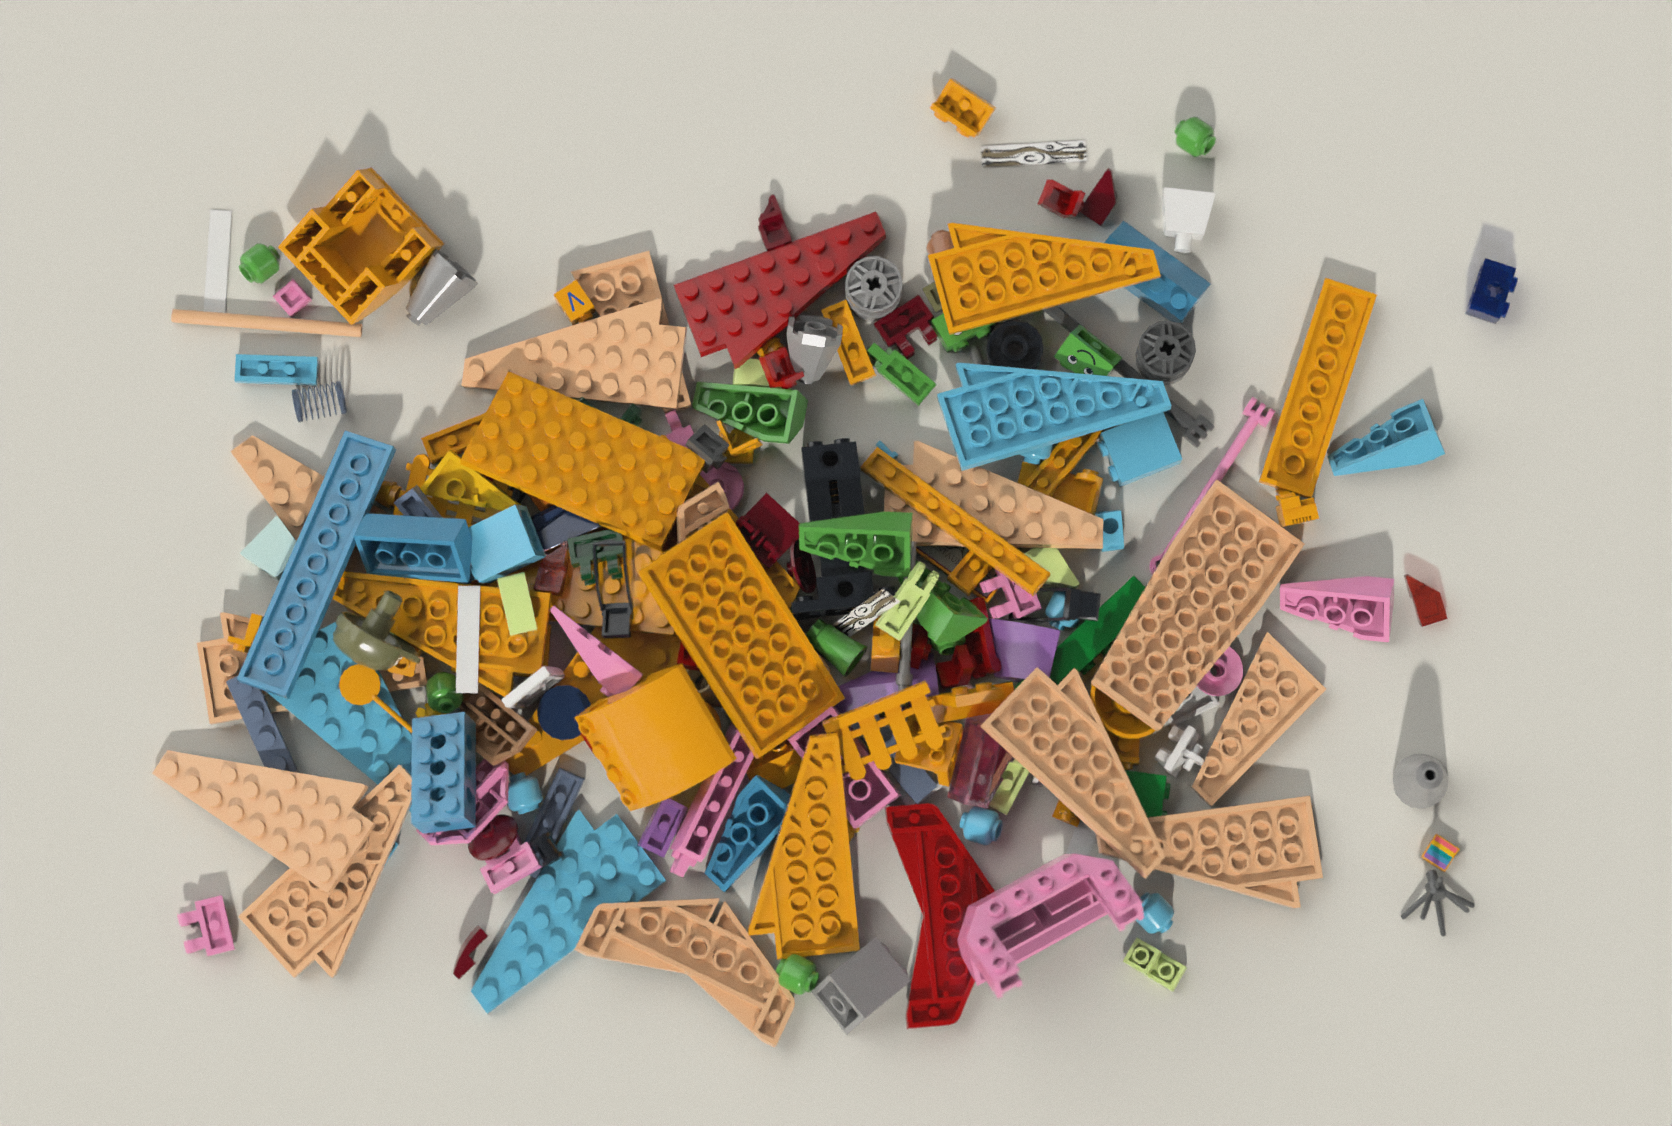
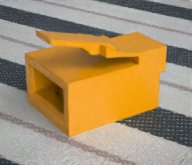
(1293, 510)

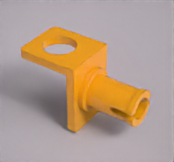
(740, 450)

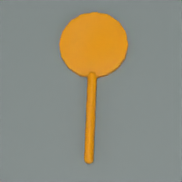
(361, 686)

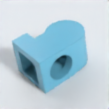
(1112, 530)

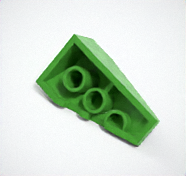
(946, 615)

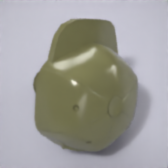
(370, 639)

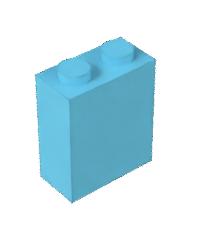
(1139, 449)
(504, 544)

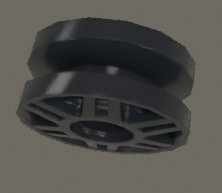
(1018, 333)

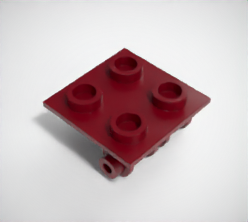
(768, 530)

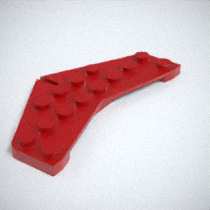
(944, 885)

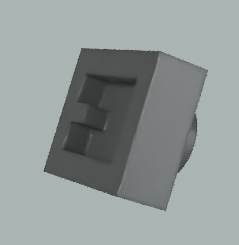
(709, 447)

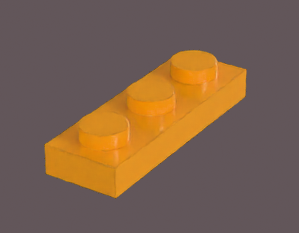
(852, 348)

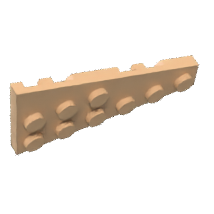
(622, 285)
(1265, 706)

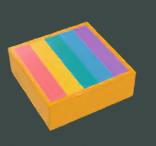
(1440, 853)

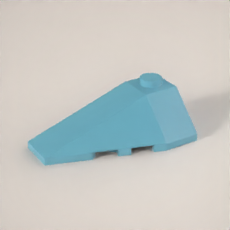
(1400, 442)

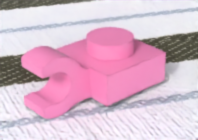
(679, 435)

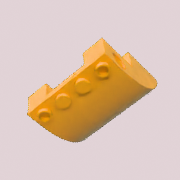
(361, 245)
(655, 738)

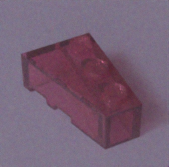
(978, 766)

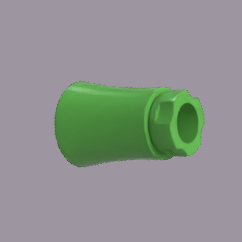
(836, 646)

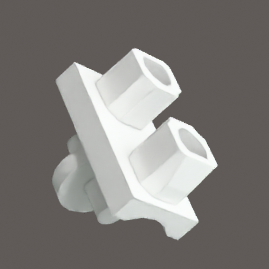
(1185, 752)

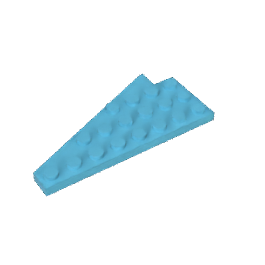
(1023, 409)
(358, 732)
(596, 870)

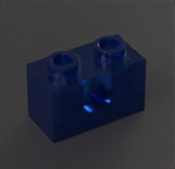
(1481, 303)

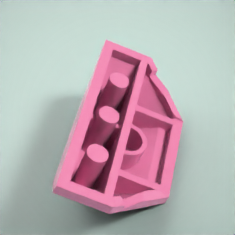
(490, 799)

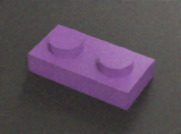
(662, 827)

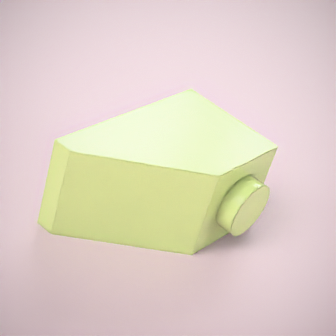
(1055, 564)

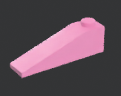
(1352, 604)
(607, 667)

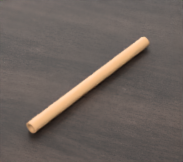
(266, 323)

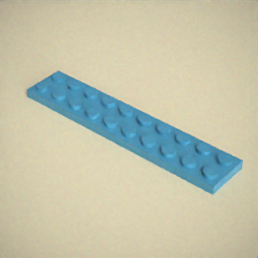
(316, 565)

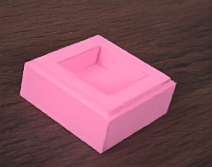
(292, 298)

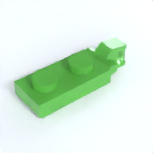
(901, 373)

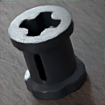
(547, 849)

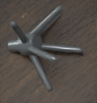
(1436, 892)

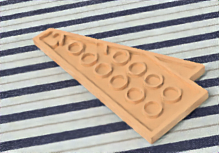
(1004, 506)
(308, 924)

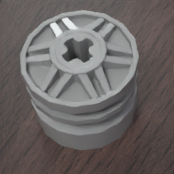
(882, 300)

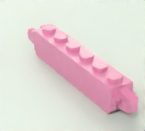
(710, 807)

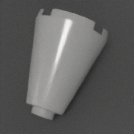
(438, 288)
(1412, 785)

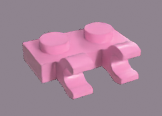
(1018, 600)
(510, 867)
(214, 927)

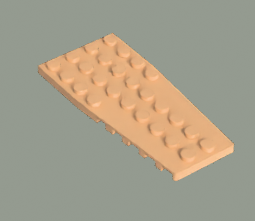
(1195, 604)

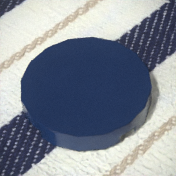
(558, 710)

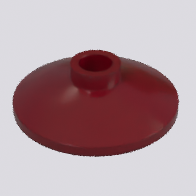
(802, 568)
(494, 838)

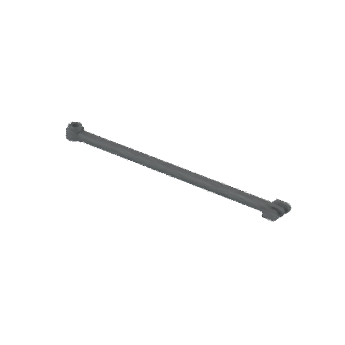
(1126, 371)

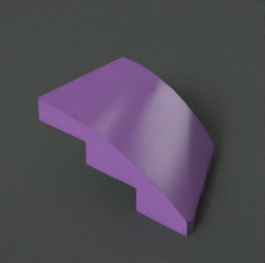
(1023, 648)

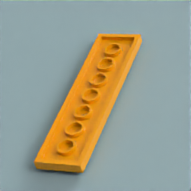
(1317, 388)

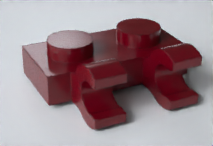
(902, 322)

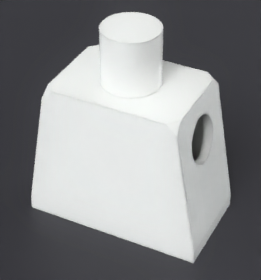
(1185, 215)

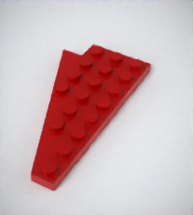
(753, 298)

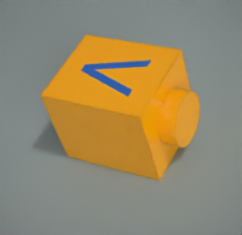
(575, 303)

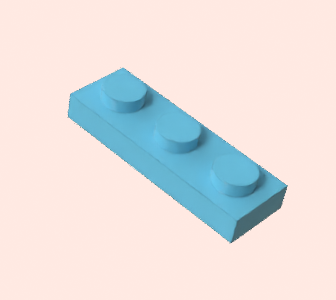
(276, 369)

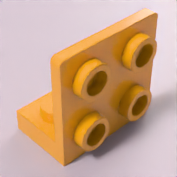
(939, 760)

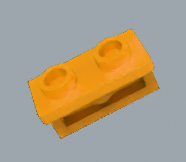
(962, 109)
(777, 766)

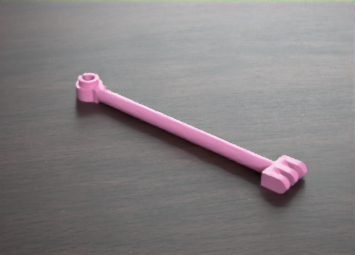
(1254, 418)

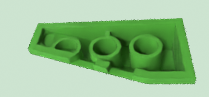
(758, 411)
(869, 540)

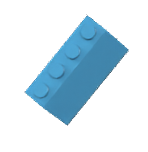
(1176, 289)
(415, 547)

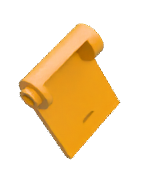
(1077, 490)

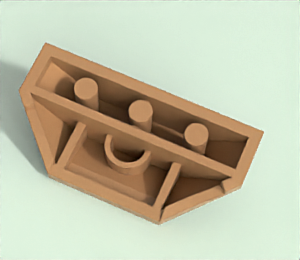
(499, 729)

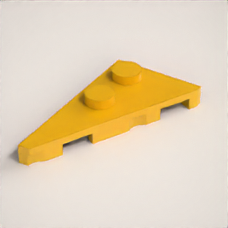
(462, 484)

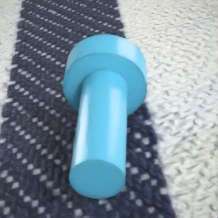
(894, 455)

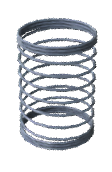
(297, 406)

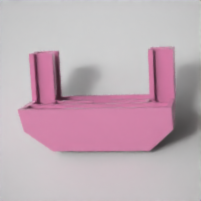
(1039, 913)

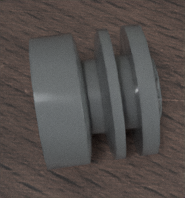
(1156, 364)

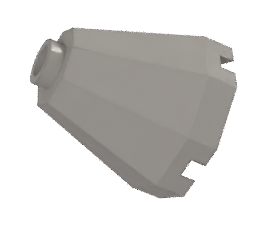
(812, 345)

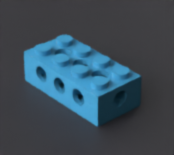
(443, 773)

